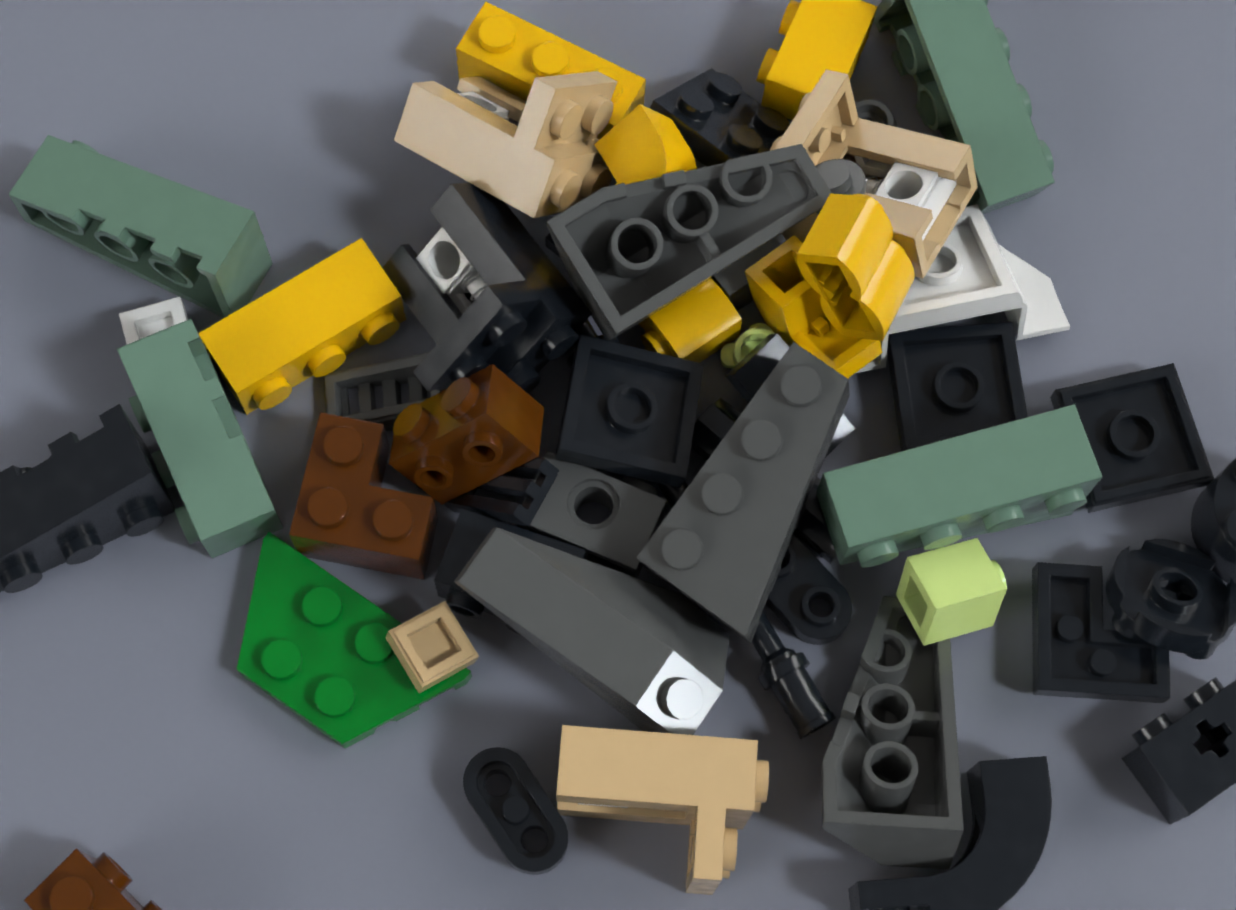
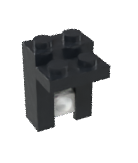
(485, 293)

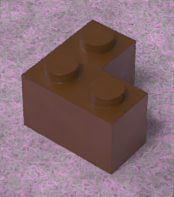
(348, 515)

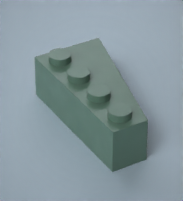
(970, 93)
(145, 224)
(959, 487)

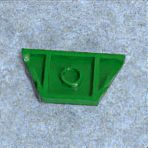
(325, 649)

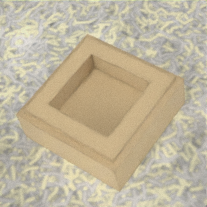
(432, 646)

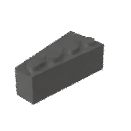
(746, 501)

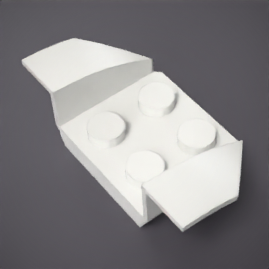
(978, 279)

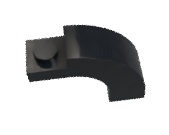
(1006, 841)

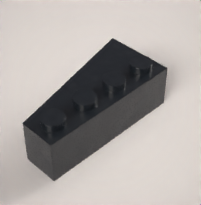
(78, 501)

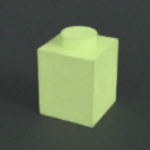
(951, 591)

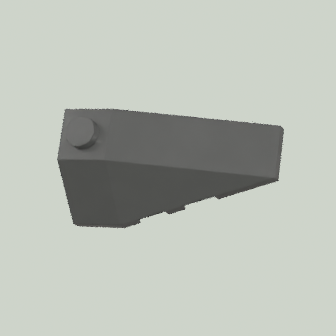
(663, 236)
(615, 633)
(895, 751)

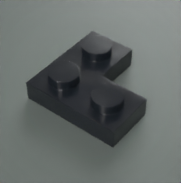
(1075, 652)

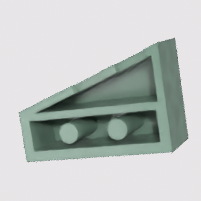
(198, 440)

